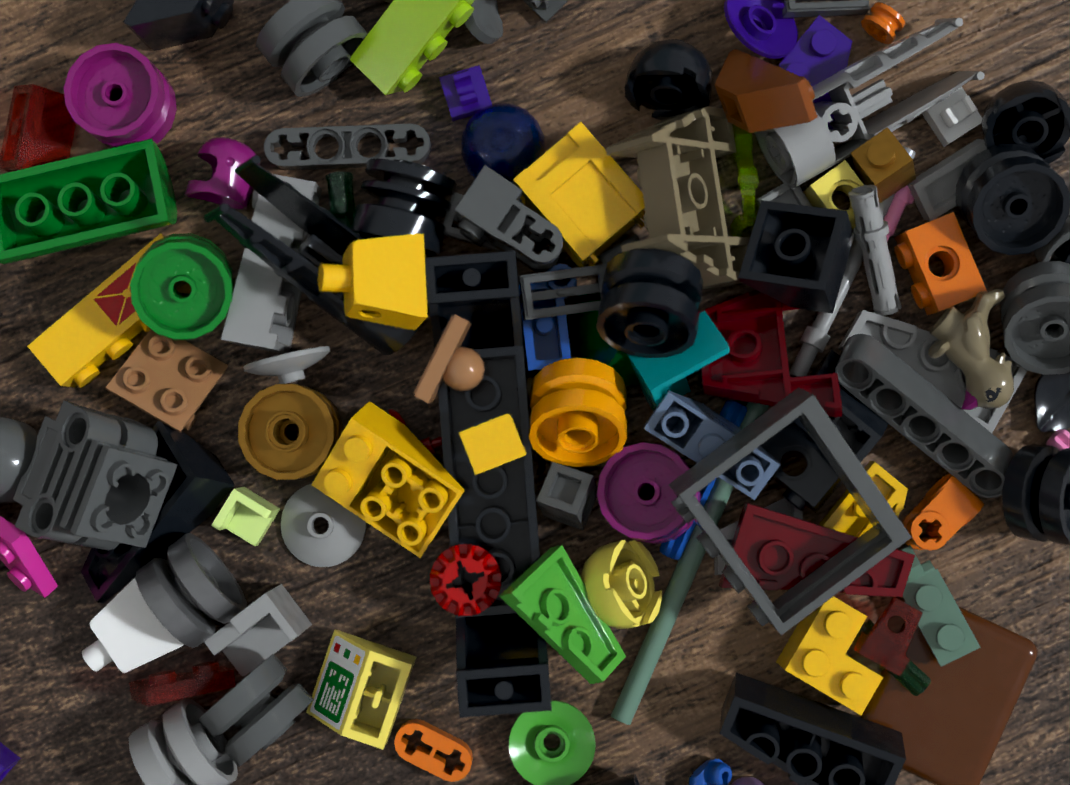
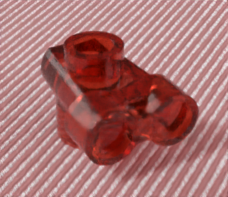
(886, 646)

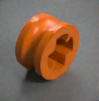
(883, 23)

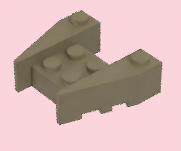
(685, 193)

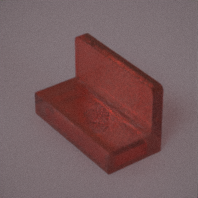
(36, 129)

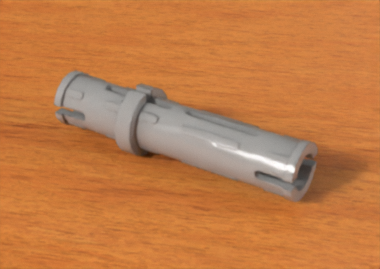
(871, 234)

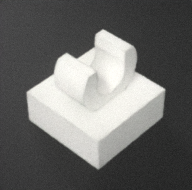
(953, 117)

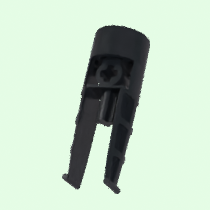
(324, 246)

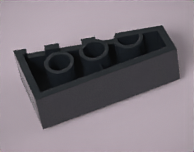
(808, 737)

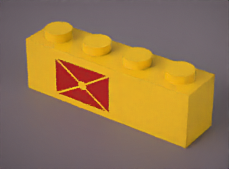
(94, 329)

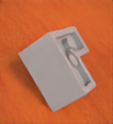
(259, 630)

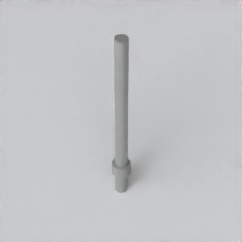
(815, 336)

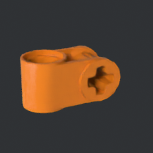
(945, 509)

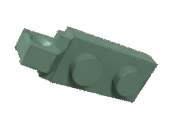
(941, 620)

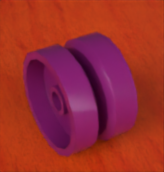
(119, 96)
(622, 489)

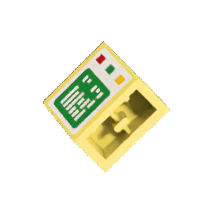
(360, 688)

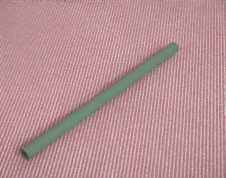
(674, 596)

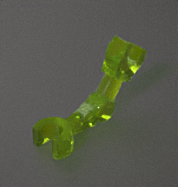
(746, 180)

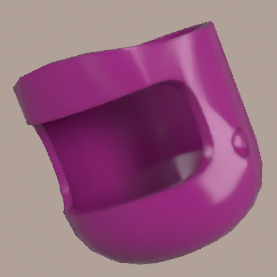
(225, 185)

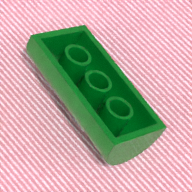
(84, 201)

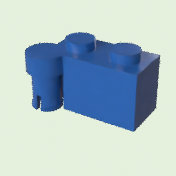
(546, 338)

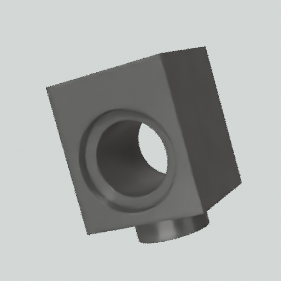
(567, 496)

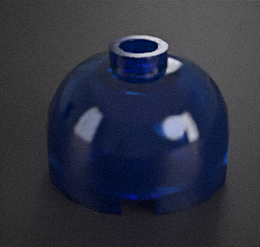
(502, 139)

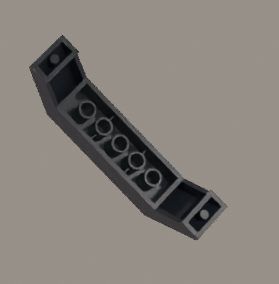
(497, 652)

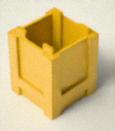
(582, 195)

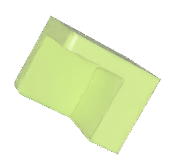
(246, 515)

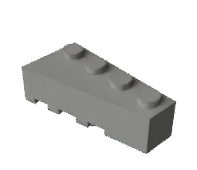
(262, 302)

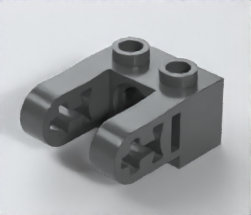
(496, 215)

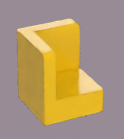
(492, 443)

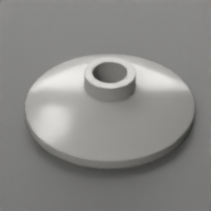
(288, 366)
(314, 548)

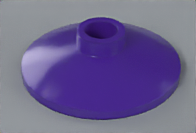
(762, 26)

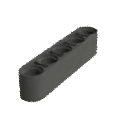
(923, 415)

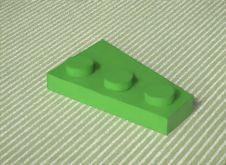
(558, 609)

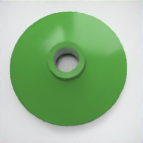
(552, 765)

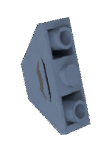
(699, 431)

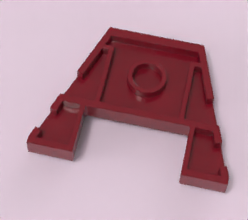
(758, 360)

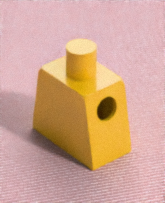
(381, 280)

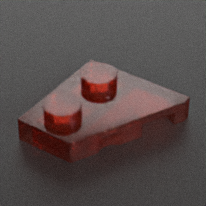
(169, 686)

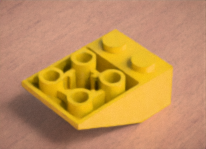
(389, 479)

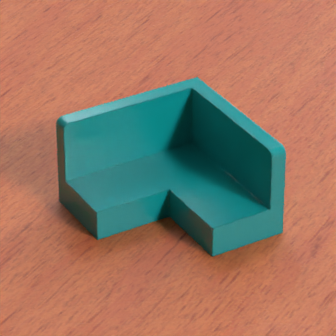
(670, 373)

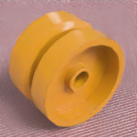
(578, 412)

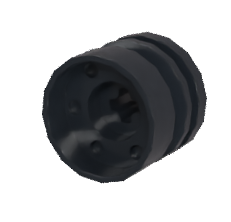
(405, 200)

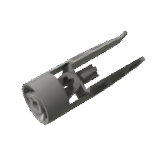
(808, 148)

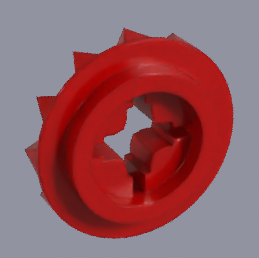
(484, 589)

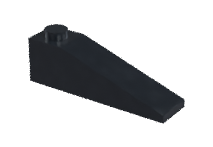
(192, 497)

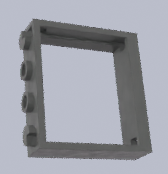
(836, 573)

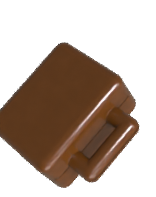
(963, 711)

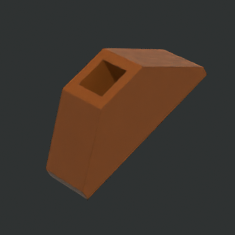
(762, 95)

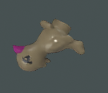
(966, 344)

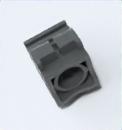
(93, 480)

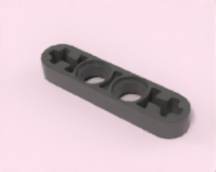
(348, 140)

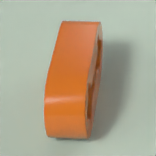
(428, 759)

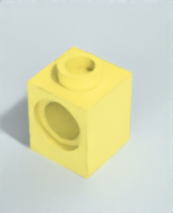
(838, 179)

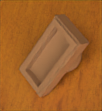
(455, 365)

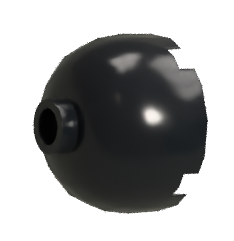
(669, 79)
(1028, 116)

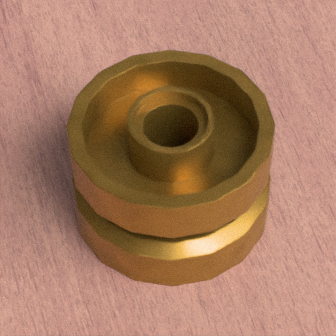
(265, 425)

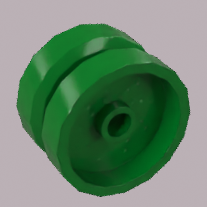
(189, 260)

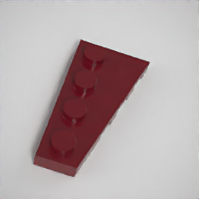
(788, 549)

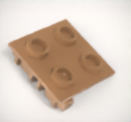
(167, 379)

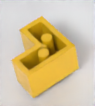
(820, 659)

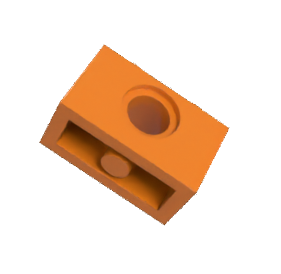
(946, 241)

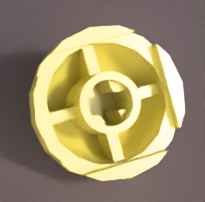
(622, 584)

